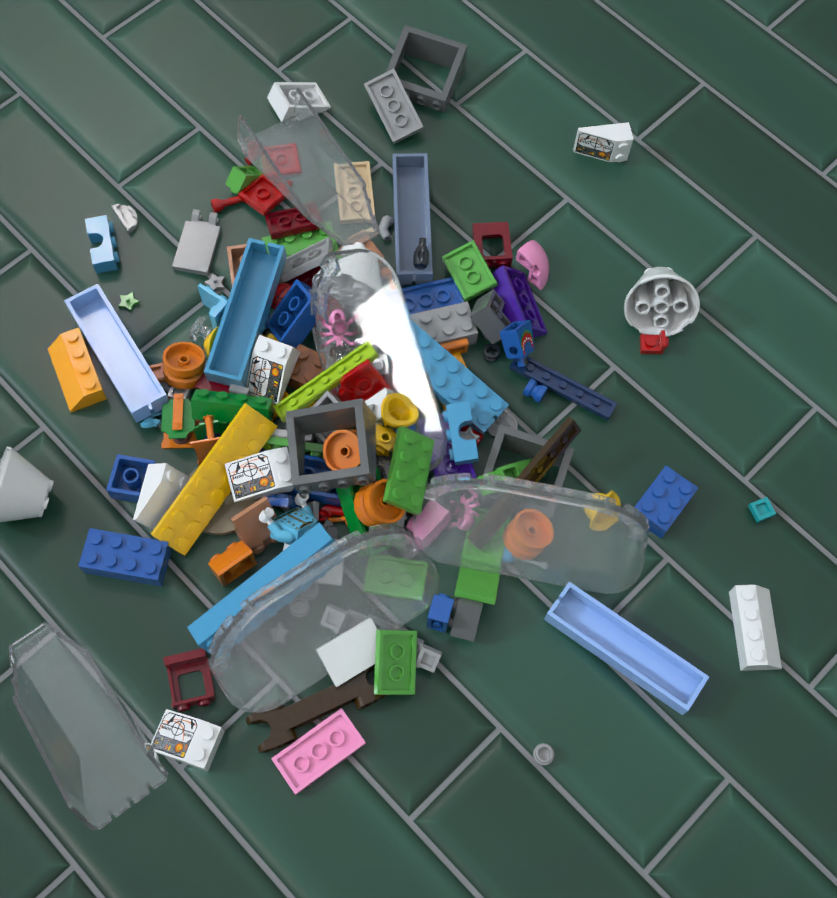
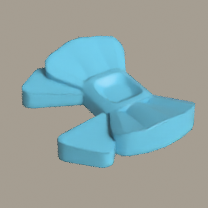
(150, 421)

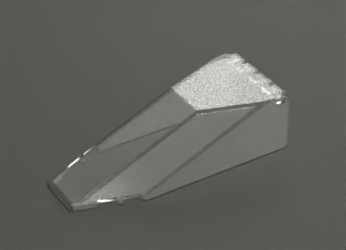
(312, 173)
(81, 727)

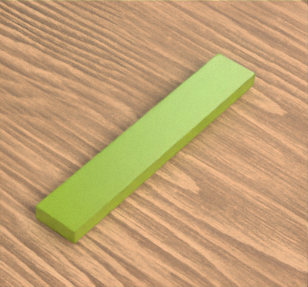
(324, 381)

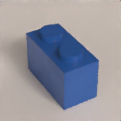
(440, 612)

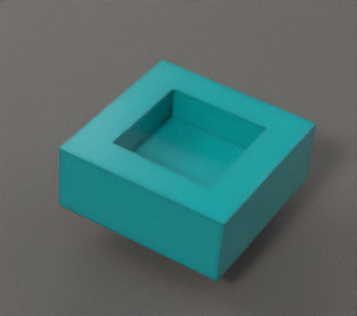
(762, 509)

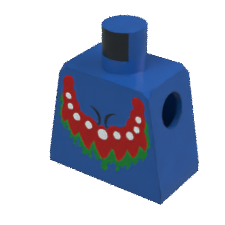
(518, 341)

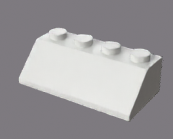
(754, 628)

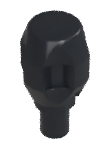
(421, 255)

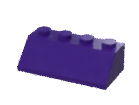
(518, 298)

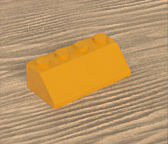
(76, 370)

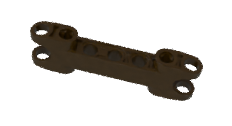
(287, 719)

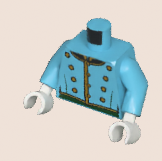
(292, 524)

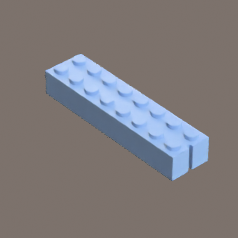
(117, 352)
(626, 648)

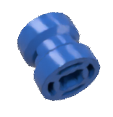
(534, 390)

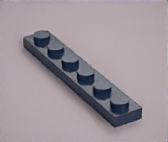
(566, 387)

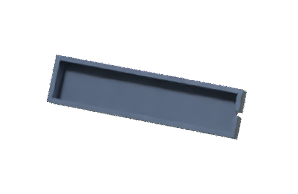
(411, 215)

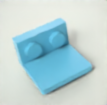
(214, 302)

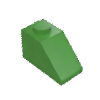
(241, 177)

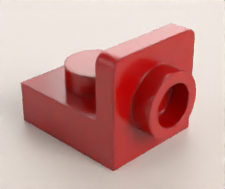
(653, 343)

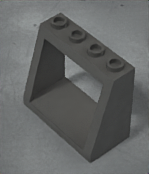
(434, 50)
(330, 418)
(528, 446)

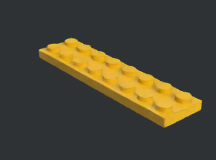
(210, 482)

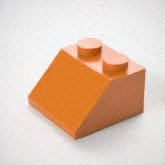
(232, 562)

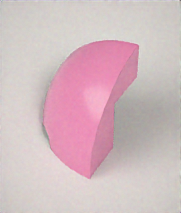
(536, 261)

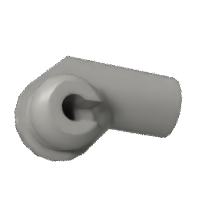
(383, 227)

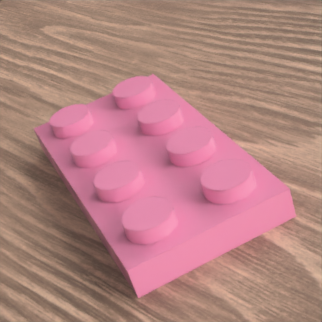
(318, 751)

